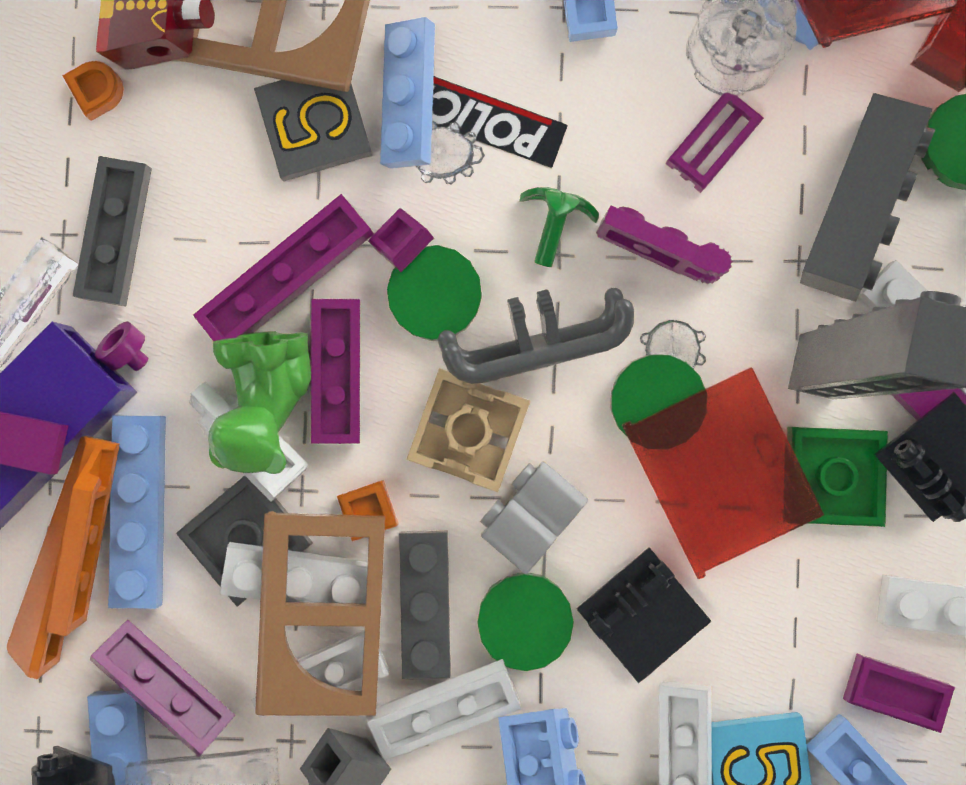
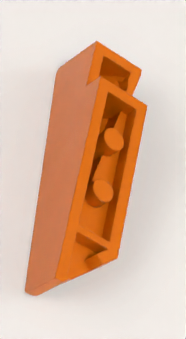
(67, 563)

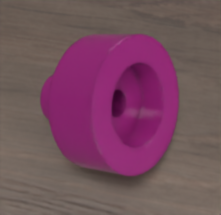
(122, 347)

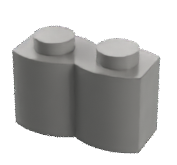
(532, 516)

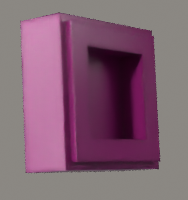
(401, 239)

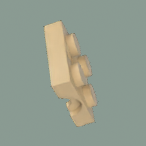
(472, 417)

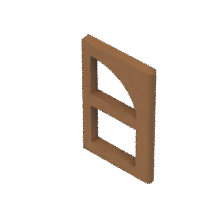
(321, 63)
(281, 681)

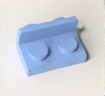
(540, 748)

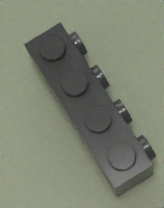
(866, 196)

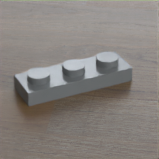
(112, 231)
(424, 604)

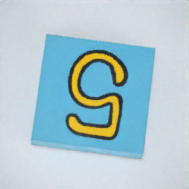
(760, 751)

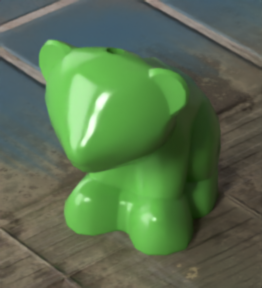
(269, 379)

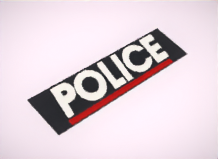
(497, 122)

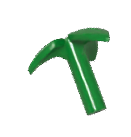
(559, 206)

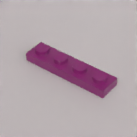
(285, 272)

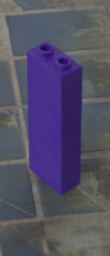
(61, 384)

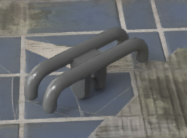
(543, 349)

